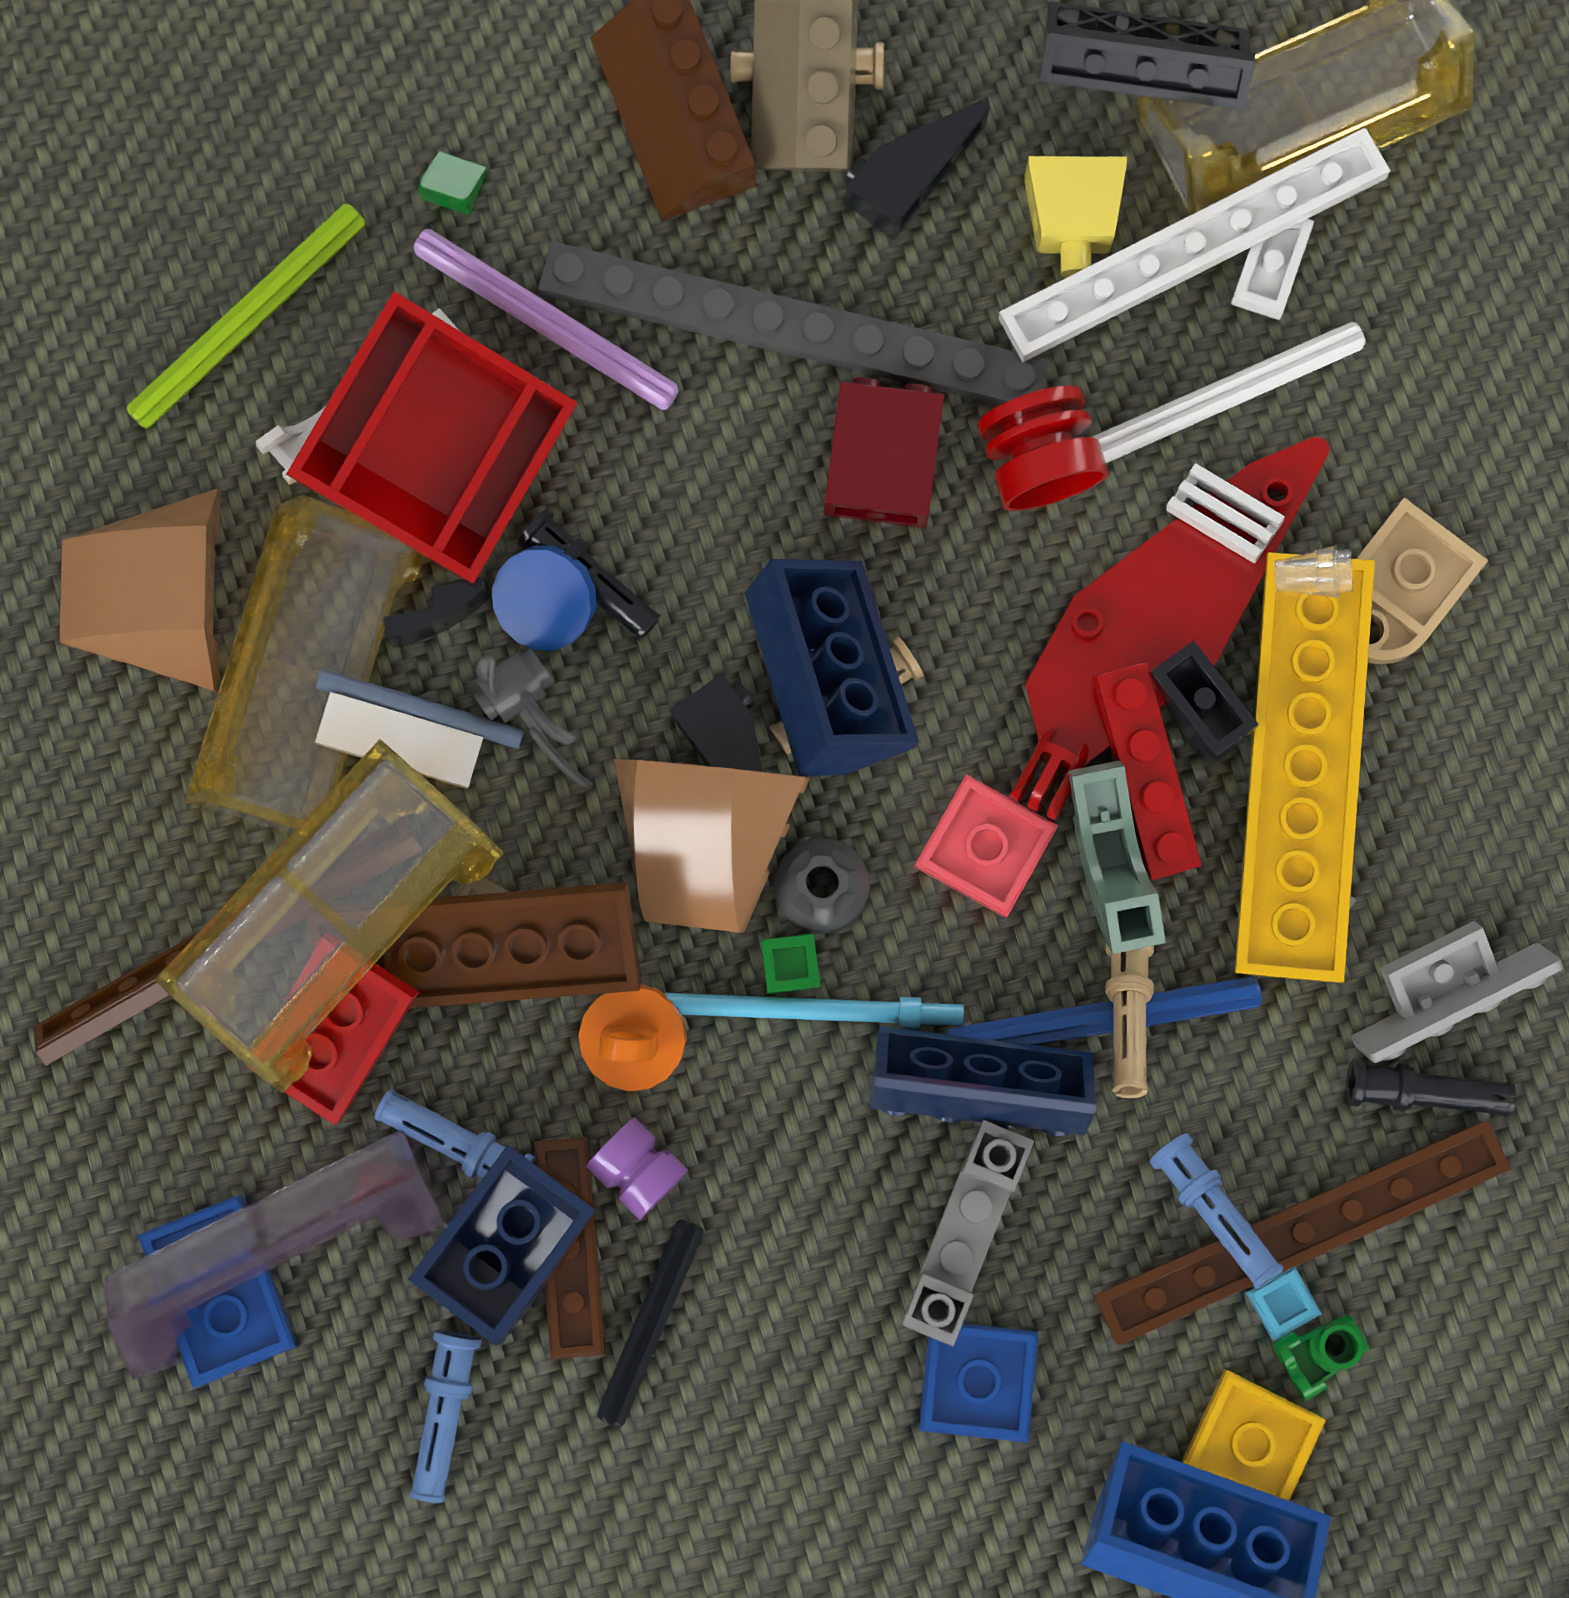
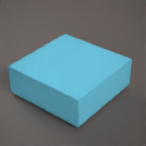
(1283, 1303)

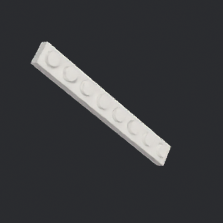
(1193, 244)

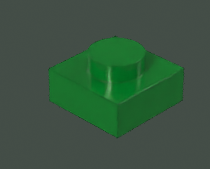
(790, 964)

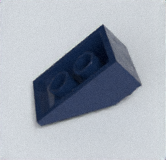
(502, 1246)

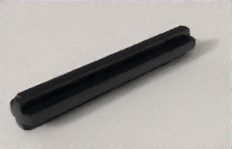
(650, 1323)

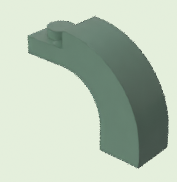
(1111, 859)

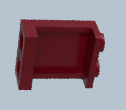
(883, 453)

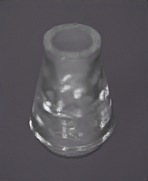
(1317, 572)

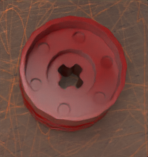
(1040, 442)

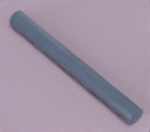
(420, 708)

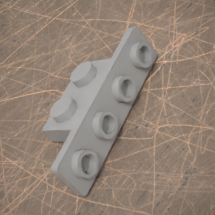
(1447, 984)

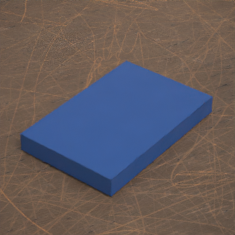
(234, 1327)

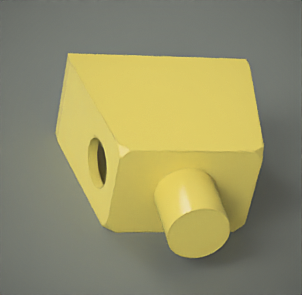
(1074, 206)

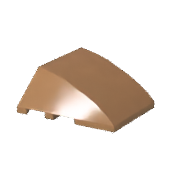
(147, 590)
(703, 838)

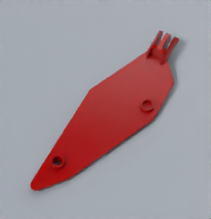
(1147, 610)

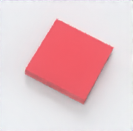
(986, 846)

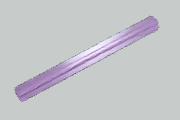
(546, 319)

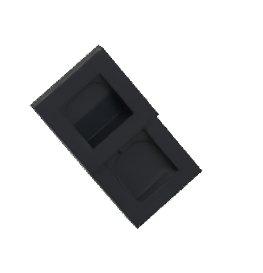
(452, 605)

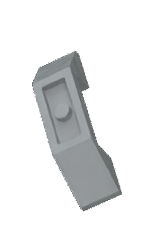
(966, 1232)

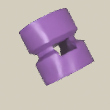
(637, 1168)

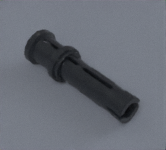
(610, 592)
(1405, 1088)

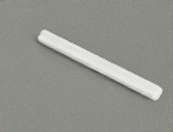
(1231, 391)

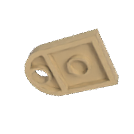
(1416, 580)

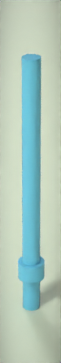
(907, 1012)

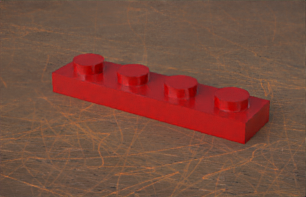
(1154, 790)

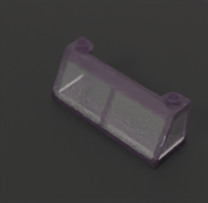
(152, 1295)

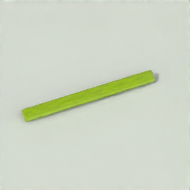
(246, 316)

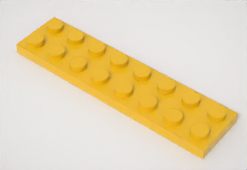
(1304, 780)

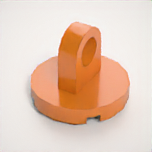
(632, 1038)

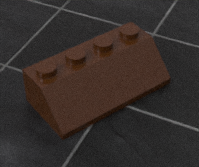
(674, 106)

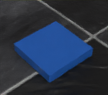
(980, 1383)

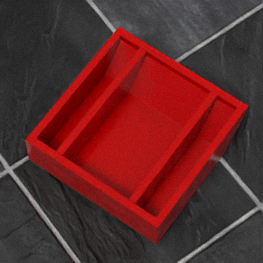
(432, 438)

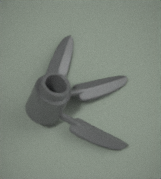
(513, 690)

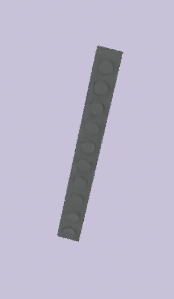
(788, 325)

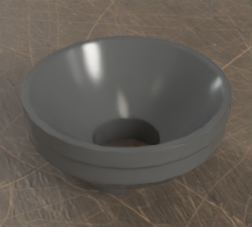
(815, 913)

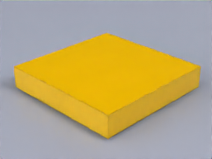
(1254, 1437)

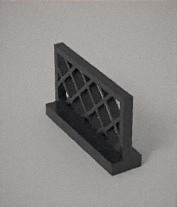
(1147, 55)

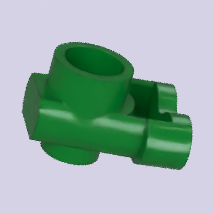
(1310, 1363)

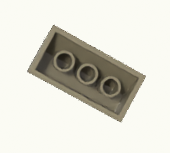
(804, 84)

